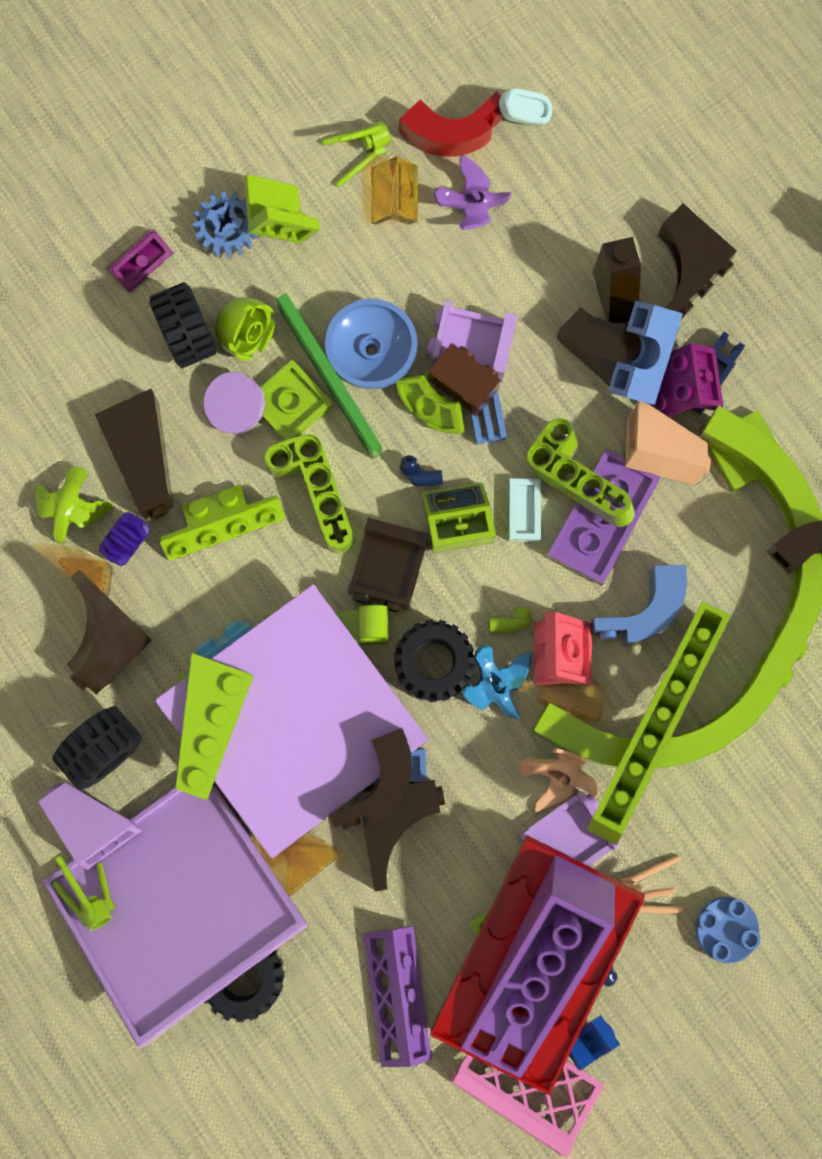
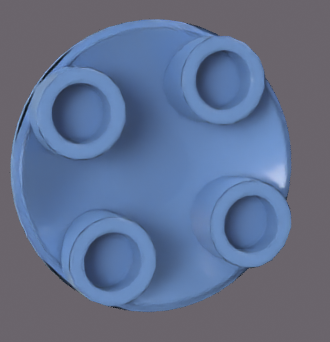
(727, 930)

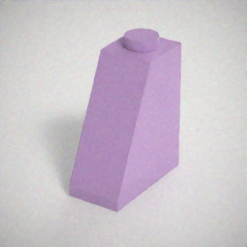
(85, 824)

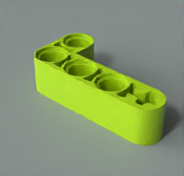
(584, 478)
(318, 494)
(366, 625)

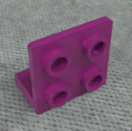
(690, 381)

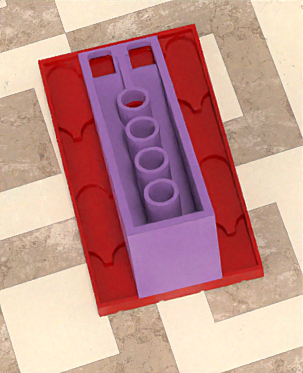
(537, 965)

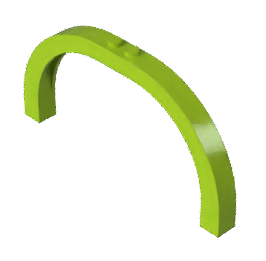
(798, 506)

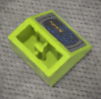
(458, 518)

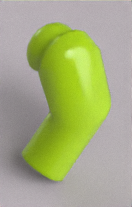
(511, 625)

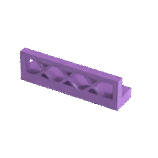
(403, 997)

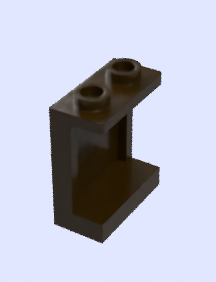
(388, 565)

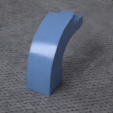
(666, 598)

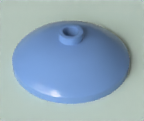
(368, 325)

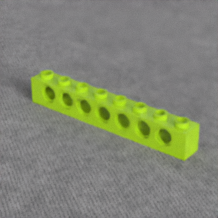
(658, 724)

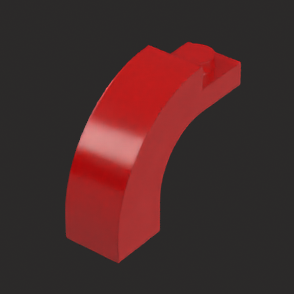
(450, 136)

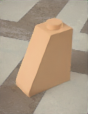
(664, 447)

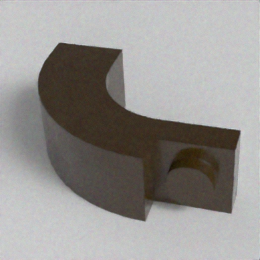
(797, 546)
(393, 783)

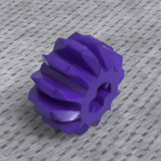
(124, 539)

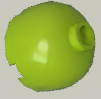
(244, 327)

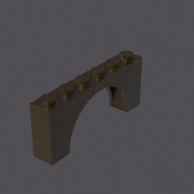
(698, 257)

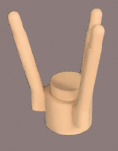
(657, 892)

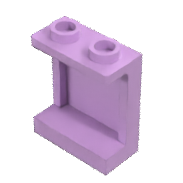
(483, 335)
(567, 830)

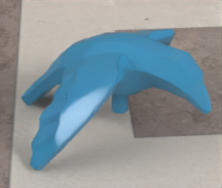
(497, 683)

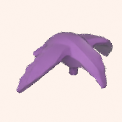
(474, 199)

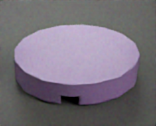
(234, 402)

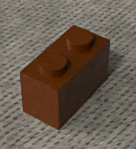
(464, 378)

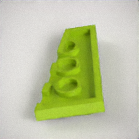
(210, 715)

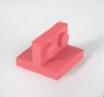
(562, 650)

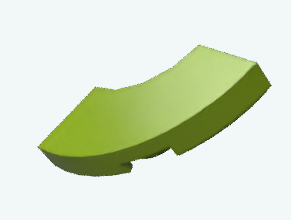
(428, 406)

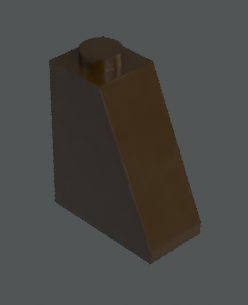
(618, 279)

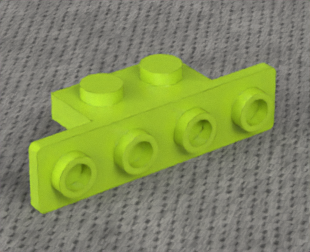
(218, 520)

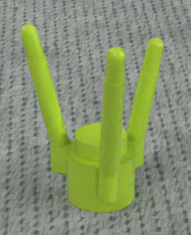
(372, 137)
(93, 911)

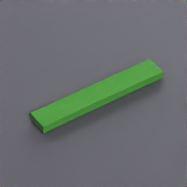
(329, 376)

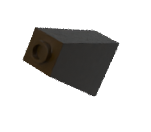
(138, 446)

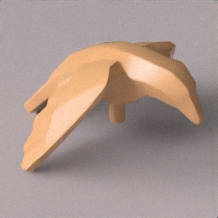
(564, 776)

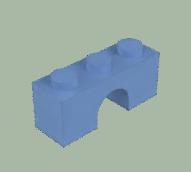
(657, 332)

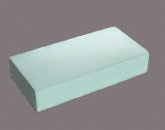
(524, 510)

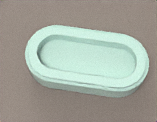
(525, 107)

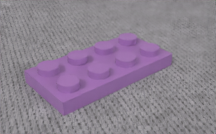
(588, 541)

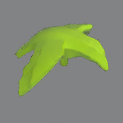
(67, 507)

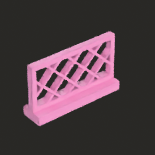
(520, 1114)

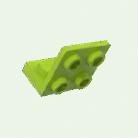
(275, 211)

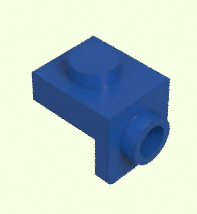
(593, 1042)

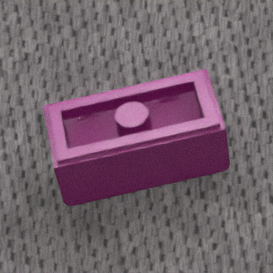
(139, 260)

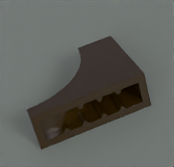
(108, 641)
(419, 802)

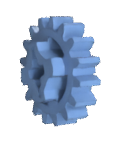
(219, 214)

